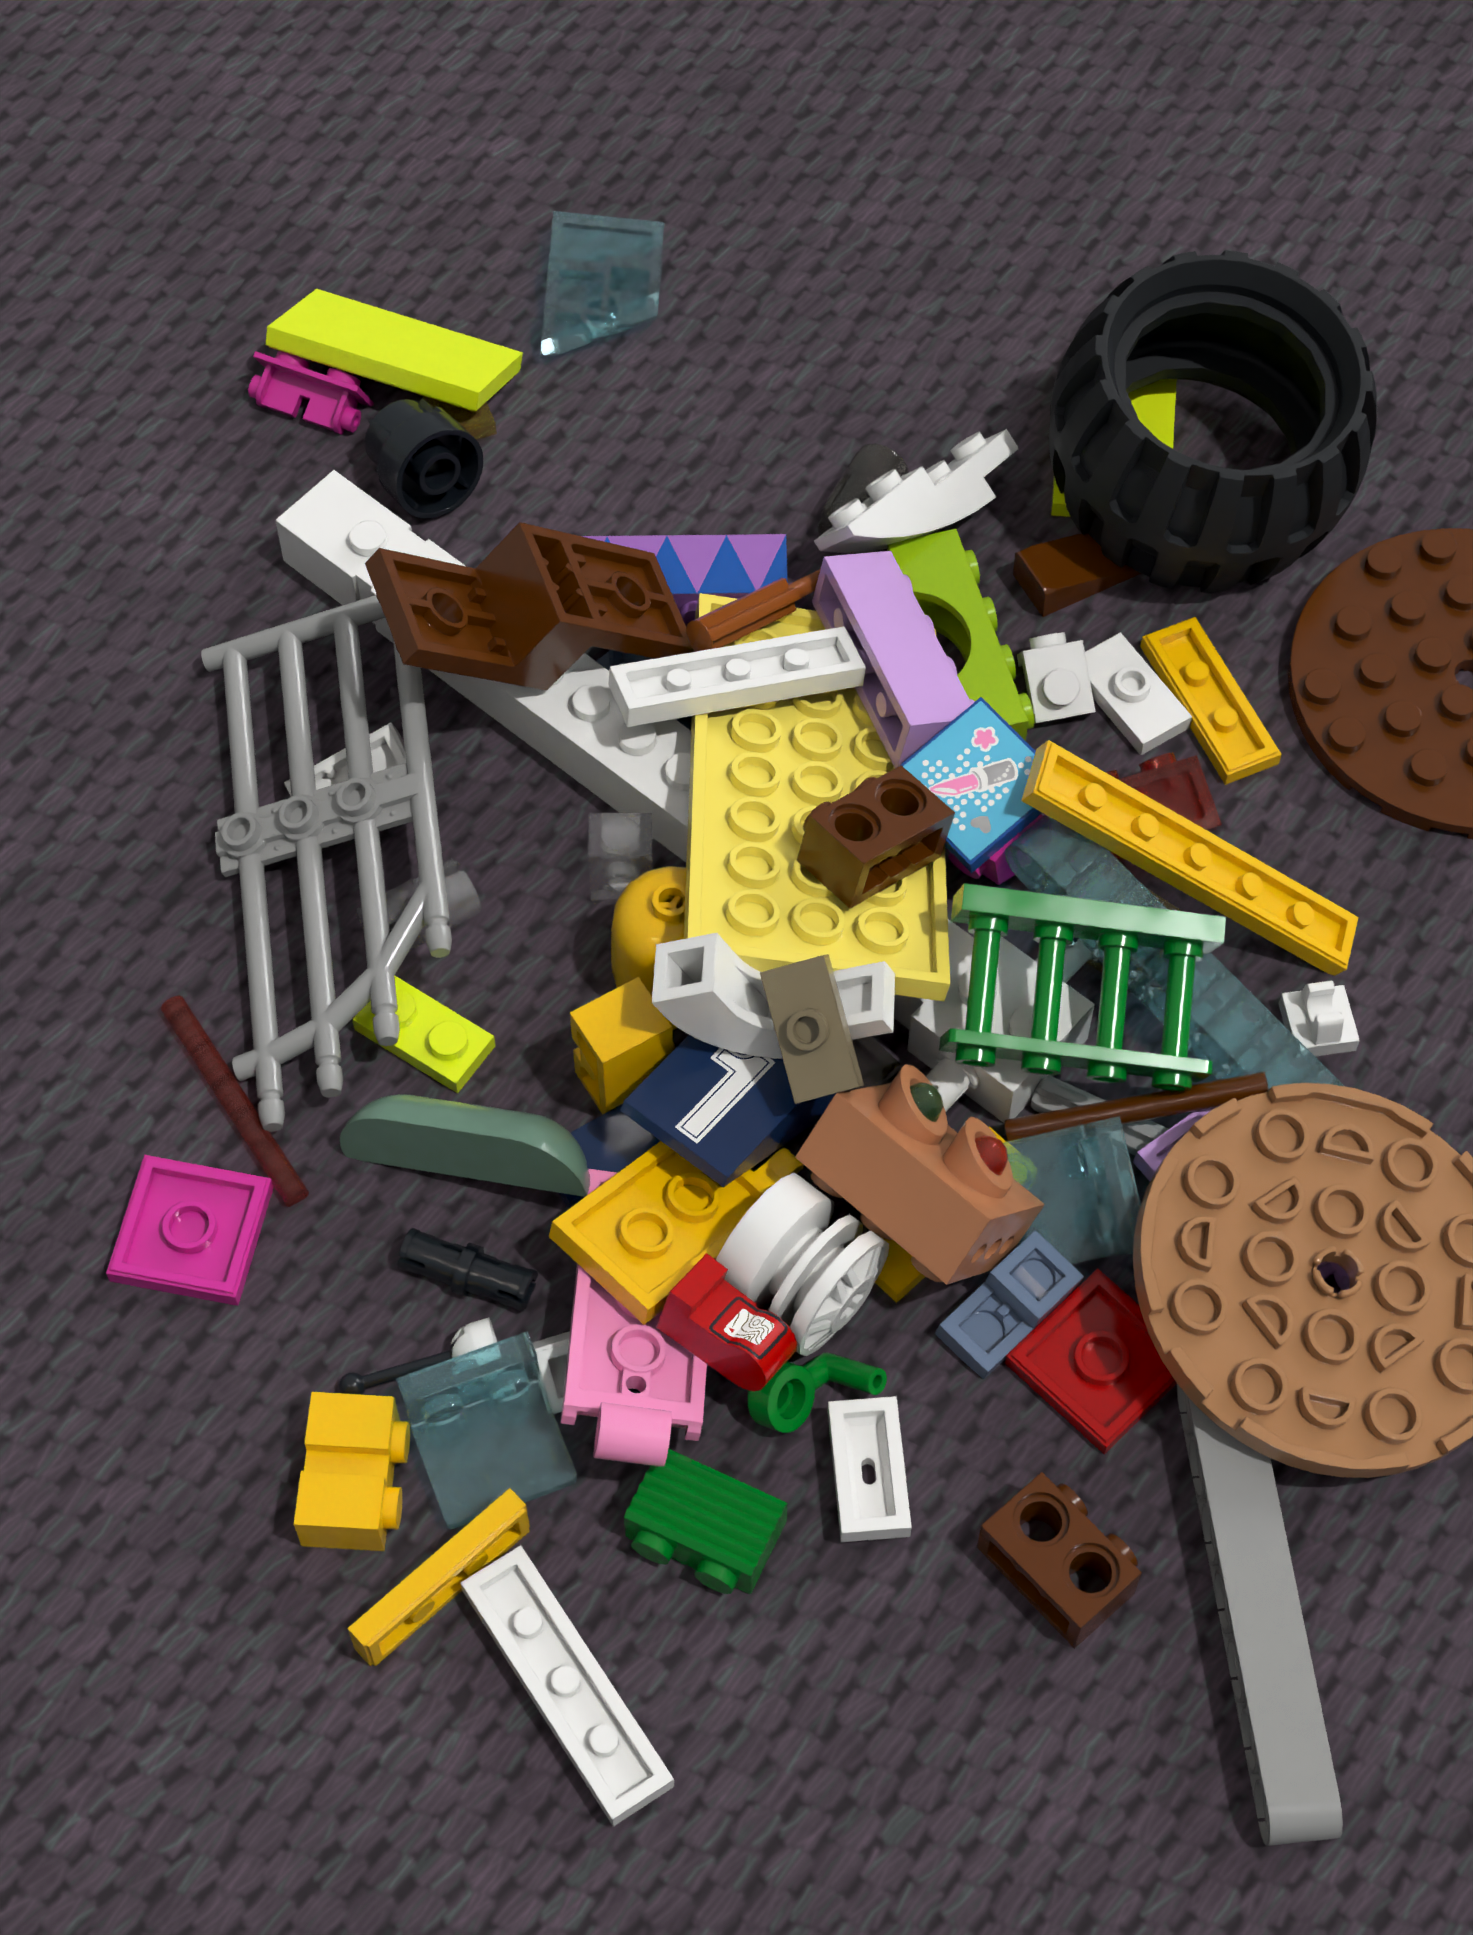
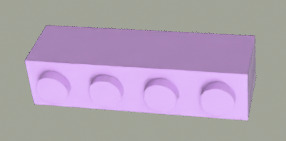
(908, 678)

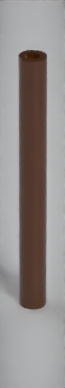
(1141, 1106)

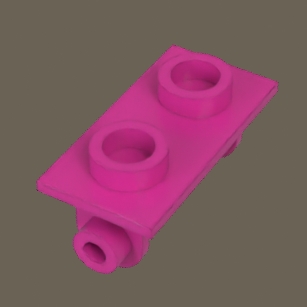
(330, 396)

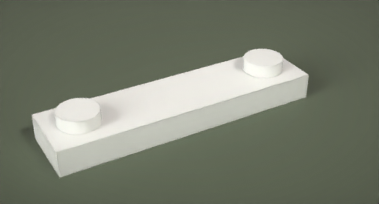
(736, 676)
(567, 1685)

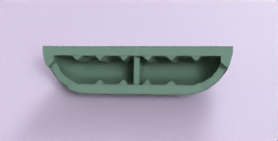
(467, 1143)

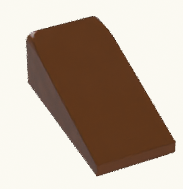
(1066, 572)

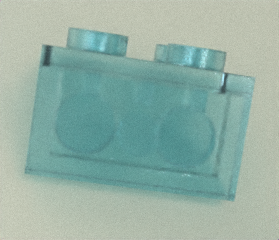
(1085, 1187)
(485, 1429)

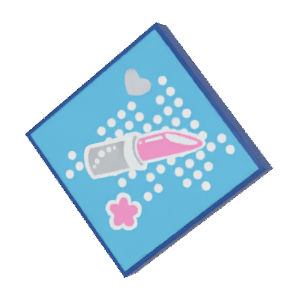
(981, 774)

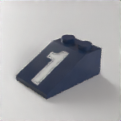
(721, 1108)

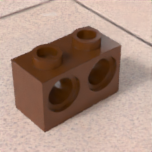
(874, 836)
(1044, 1568)

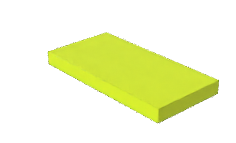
(394, 349)

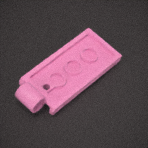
(618, 1353)

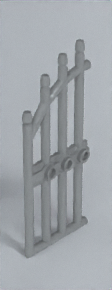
(316, 821)

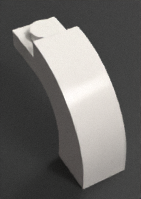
(724, 1003)

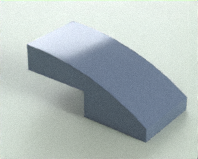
(1009, 1304)

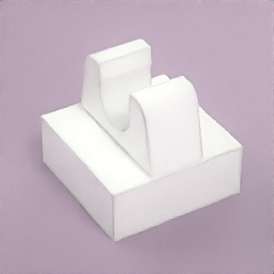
(1320, 1018)

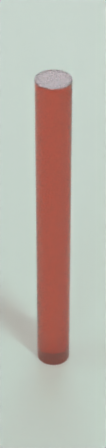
(234, 1100)

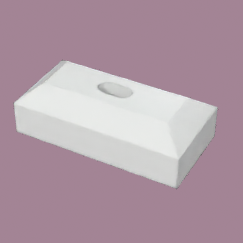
(861, 1435)

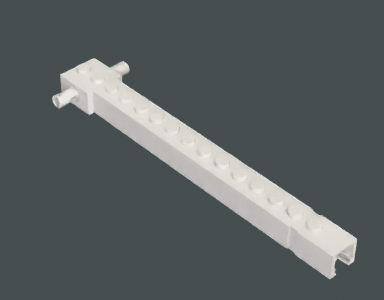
(648, 771)

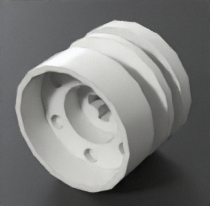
(801, 1265)

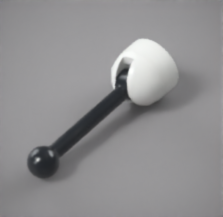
(467, 1339)

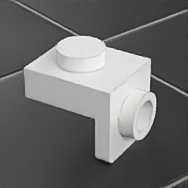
(1056, 678)

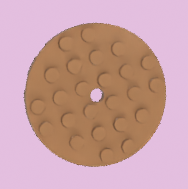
(1252, 1328)

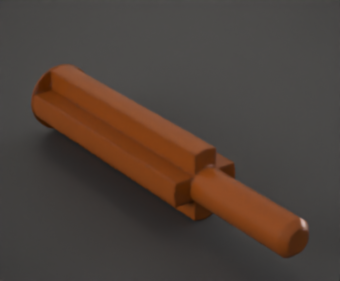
(748, 613)

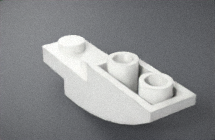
(920, 499)

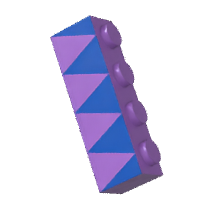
(712, 563)

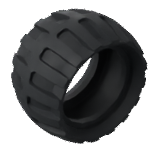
(1243, 331)

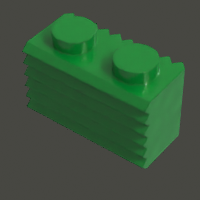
(704, 1523)

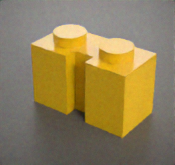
(619, 1043)
(349, 1472)

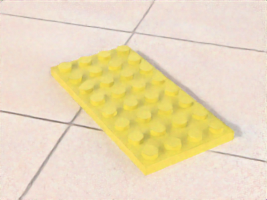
(749, 794)

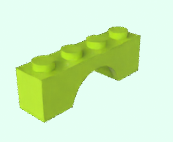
(948, 592)

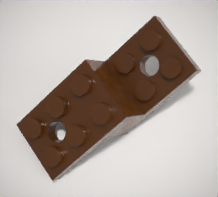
(527, 607)

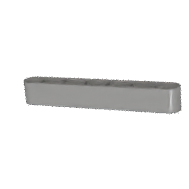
(1263, 1635)

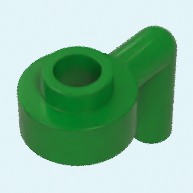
(791, 1392)

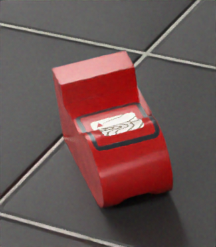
(726, 1327)

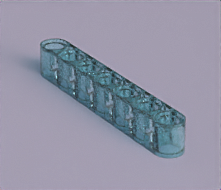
(1226, 1018)

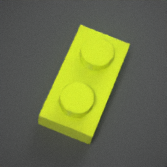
(432, 1037)

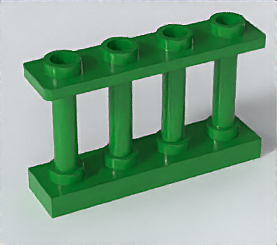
(1119, 933)

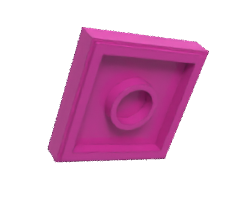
(190, 1230)

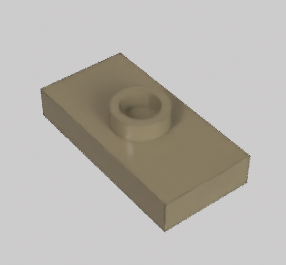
(811, 1028)

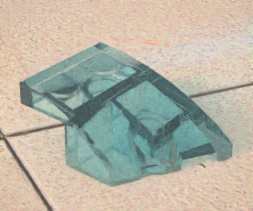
(599, 279)

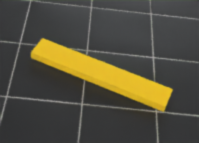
(1189, 858)

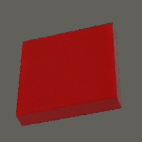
(1094, 1362)

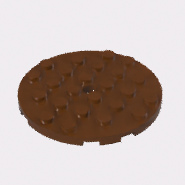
(1380, 681)

